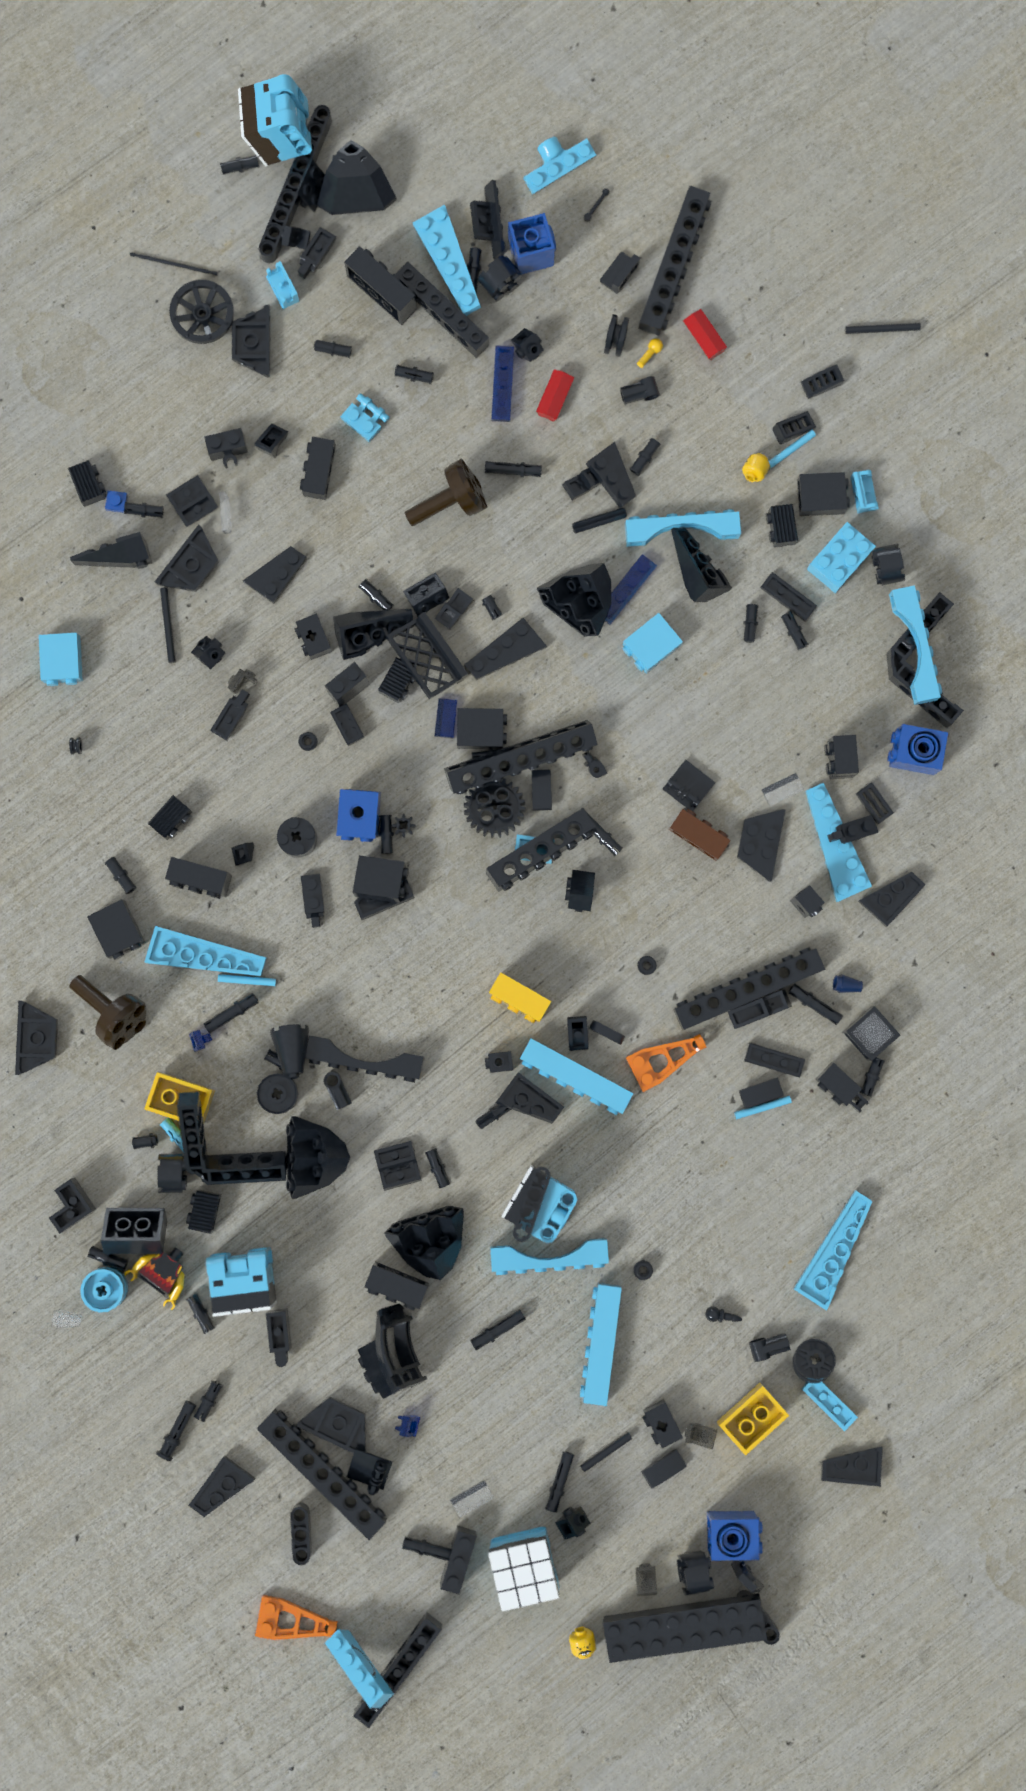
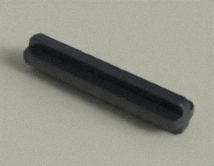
(599, 520)

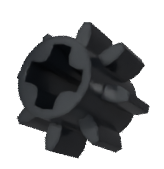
(403, 820)

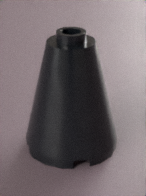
(291, 1048)

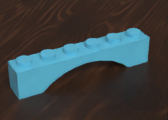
(721, 525)
(906, 606)
(591, 1252)

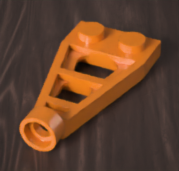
(643, 1070)
(269, 1615)

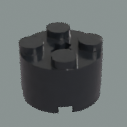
(500, 277)
(889, 564)
(292, 827)
(171, 1173)
(694, 1572)

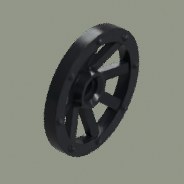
(201, 308)

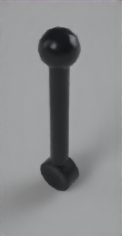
(587, 217)

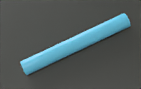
(790, 449)
(247, 980)
(762, 1107)

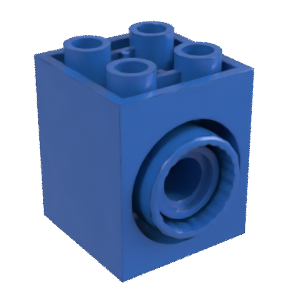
(531, 243)
(906, 754)
(351, 825)
(744, 1543)

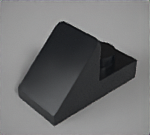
(271, 440)
(577, 1033)

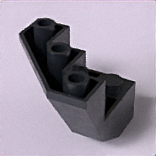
(355, 183)
(580, 597)
(313, 1157)
(429, 1240)

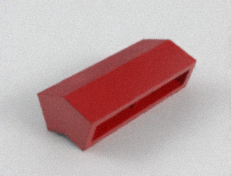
(705, 334)
(554, 395)

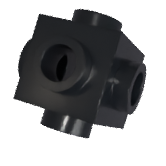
(527, 345)
(208, 652)
(572, 1522)

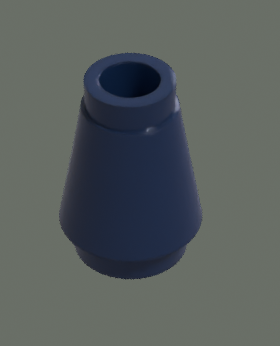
(846, 984)

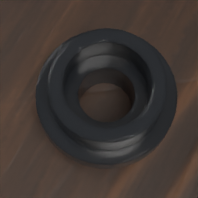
(307, 735)
(653, 965)
(649, 1272)

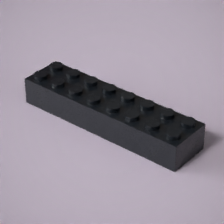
(684, 1628)

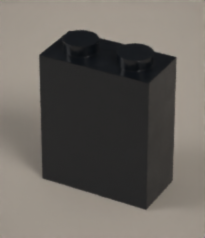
(822, 494)
(347, 684)
(481, 728)
(380, 879)
(116, 929)

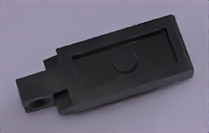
(315, 252)
(231, 715)
(854, 830)
(313, 898)

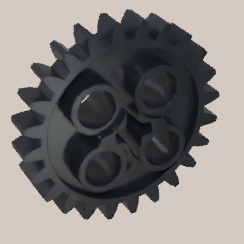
(497, 823)

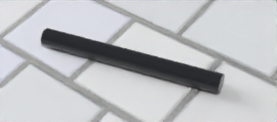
(882, 328)
(167, 625)

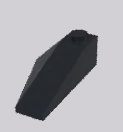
(128, 552)

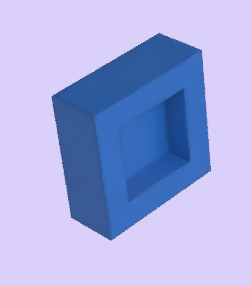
(115, 501)

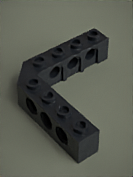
(902, 673)
(222, 1167)

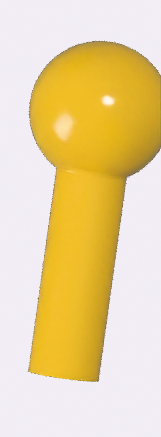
(655, 346)

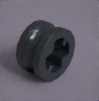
(75, 745)

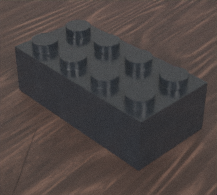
(380, 284)

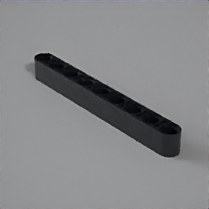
(289, 191)

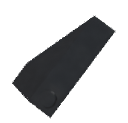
(699, 575)
(363, 630)

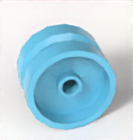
(93, 1294)

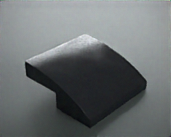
(192, 501)
(397, 1165)

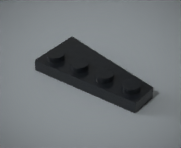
(508, 648)

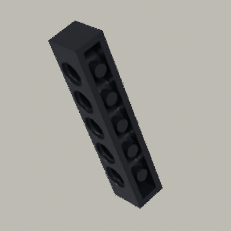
(444, 311)
(578, 820)
(402, 1664)

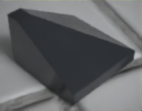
(243, 853)

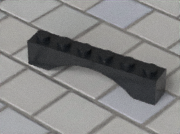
(324, 1050)

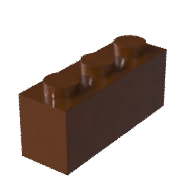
(700, 834)

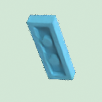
(830, 1404)

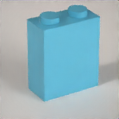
(651, 643)
(60, 658)

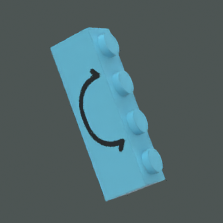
(359, 1668)

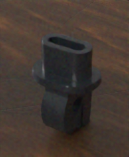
(591, 763)

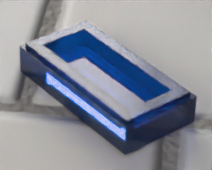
(446, 718)

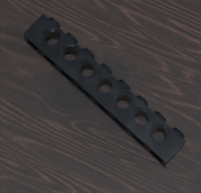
(696, 199)
(511, 753)
(813, 966)
(368, 1526)

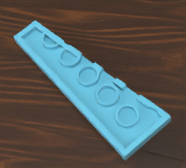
(443, 247)
(842, 861)
(186, 951)
(827, 1265)

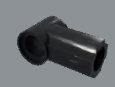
(644, 389)
(337, 1092)
(764, 1348)

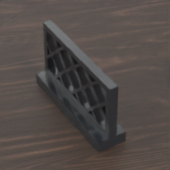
(441, 651)

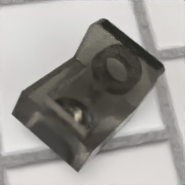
(237, 681)
(700, 1435)
(645, 1580)

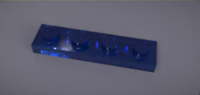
(502, 383)
(629, 586)

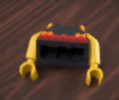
(161, 1273)

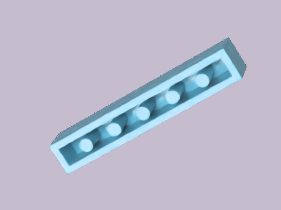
(575, 1075)
(602, 1343)

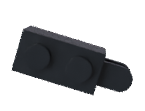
(840, 1087)
(279, 1335)

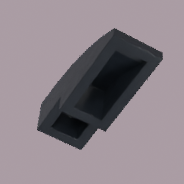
(759, 1009)

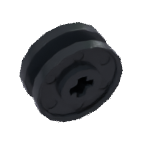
(616, 335)
(267, 1089)
(824, 1357)

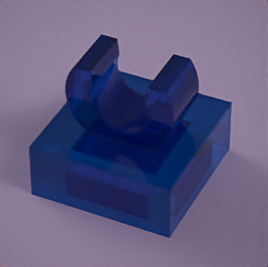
(198, 1040)
(409, 1425)

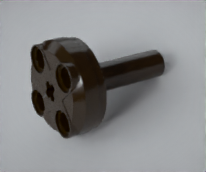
(462, 489)
(119, 1018)

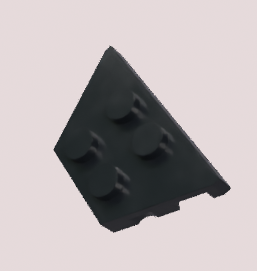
(252, 341)
(190, 564)
(760, 842)
(35, 1038)
(337, 1424)

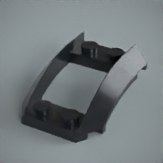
(409, 1373)

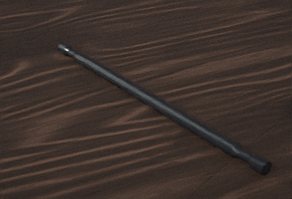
(173, 263)

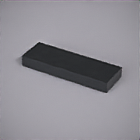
(788, 596)
(774, 1060)

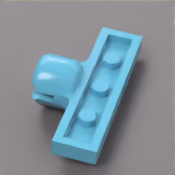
(557, 162)

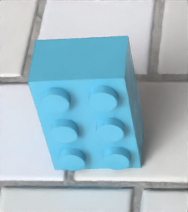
(841, 557)

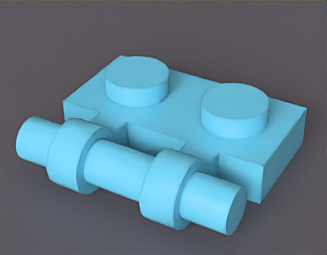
(360, 421)

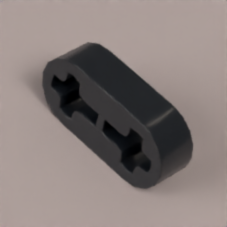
(607, 1032)

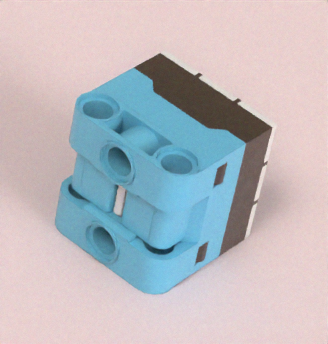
(275, 119)

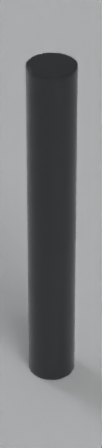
(606, 1452)

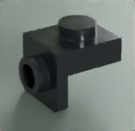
(295, 237)

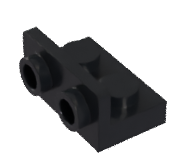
(426, 594)

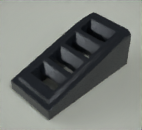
(825, 387)
(783, 433)

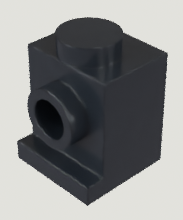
(507, 1064)

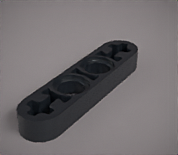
(529, 1203)

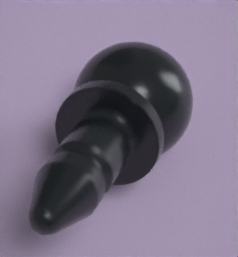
(714, 1314)

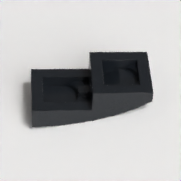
(580, 484)
(454, 608)
(541, 790)
(761, 1093)
(663, 1469)

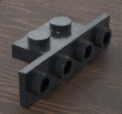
(487, 219)

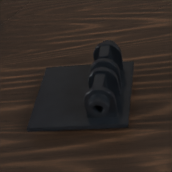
(311, 186)
(688, 785)
(369, 1470)

